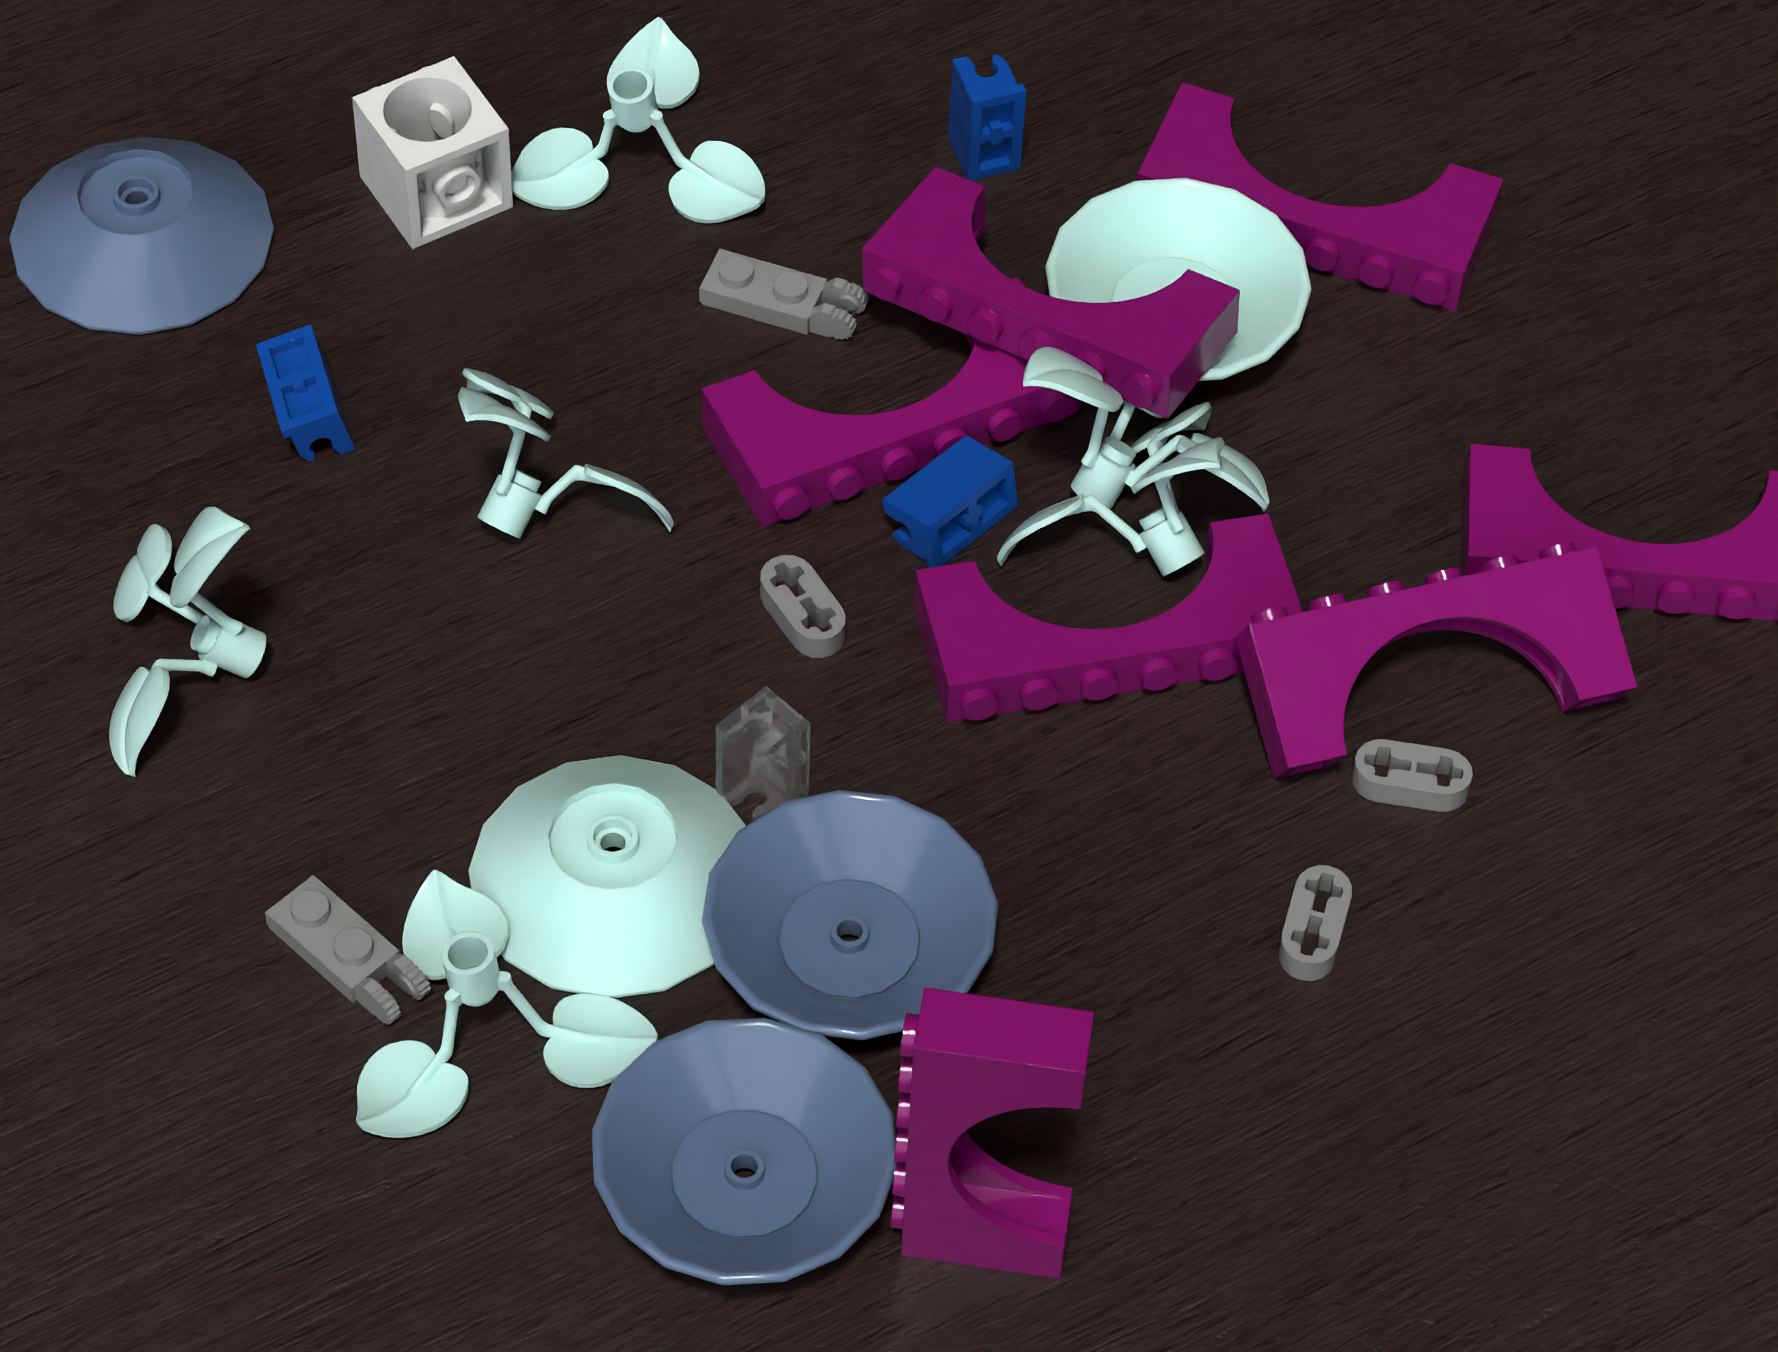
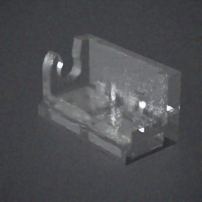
(763, 751)

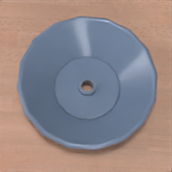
(141, 235)
(855, 870)
(752, 1101)

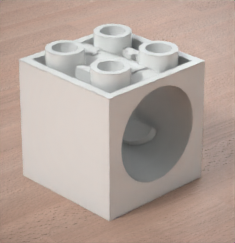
(433, 152)

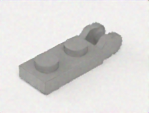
(782, 296)
(345, 948)

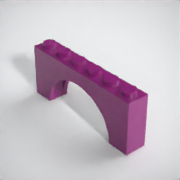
(1406, 247)
(1141, 346)
(804, 457)
(1719, 576)
(1545, 609)
(1004, 661)
(958, 1067)

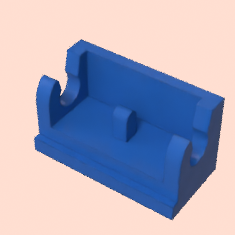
(986, 118)
(304, 391)
(952, 501)

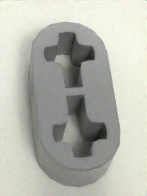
(792, 612)
(1412, 775)
(1303, 920)

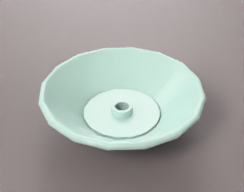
(1158, 229)
(597, 915)

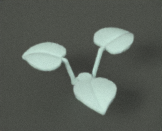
(649, 73)
(1109, 464)
(515, 492)
(1165, 529)
(216, 637)
(458, 937)

